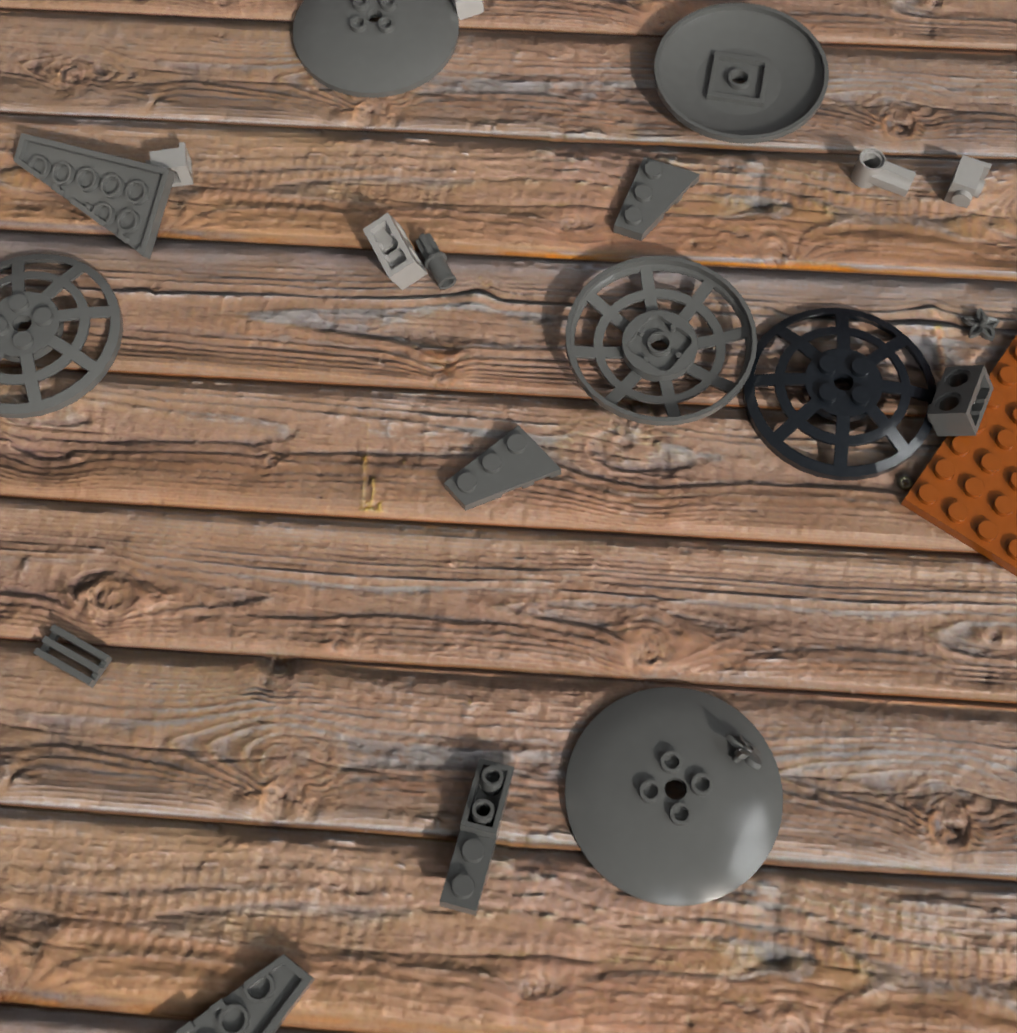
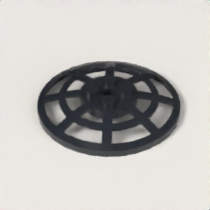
(838, 404)

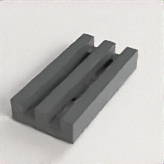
(50, 642)

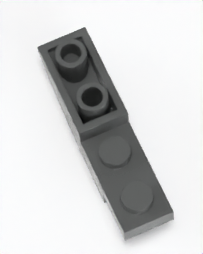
(477, 837)

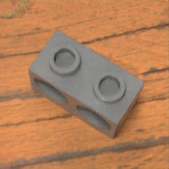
(394, 251)

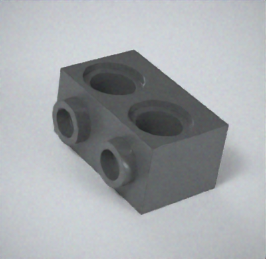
(960, 401)

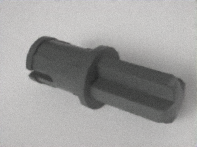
(435, 261)

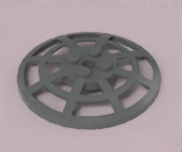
(664, 327)
(47, 330)

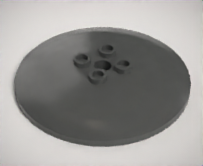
(747, 41)
(378, 57)
(664, 846)

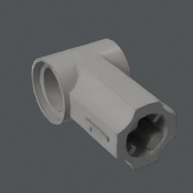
(873, 170)

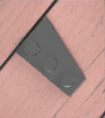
(651, 196)
(504, 466)

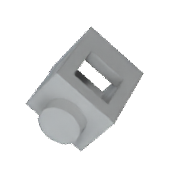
(176, 160)
(967, 181)

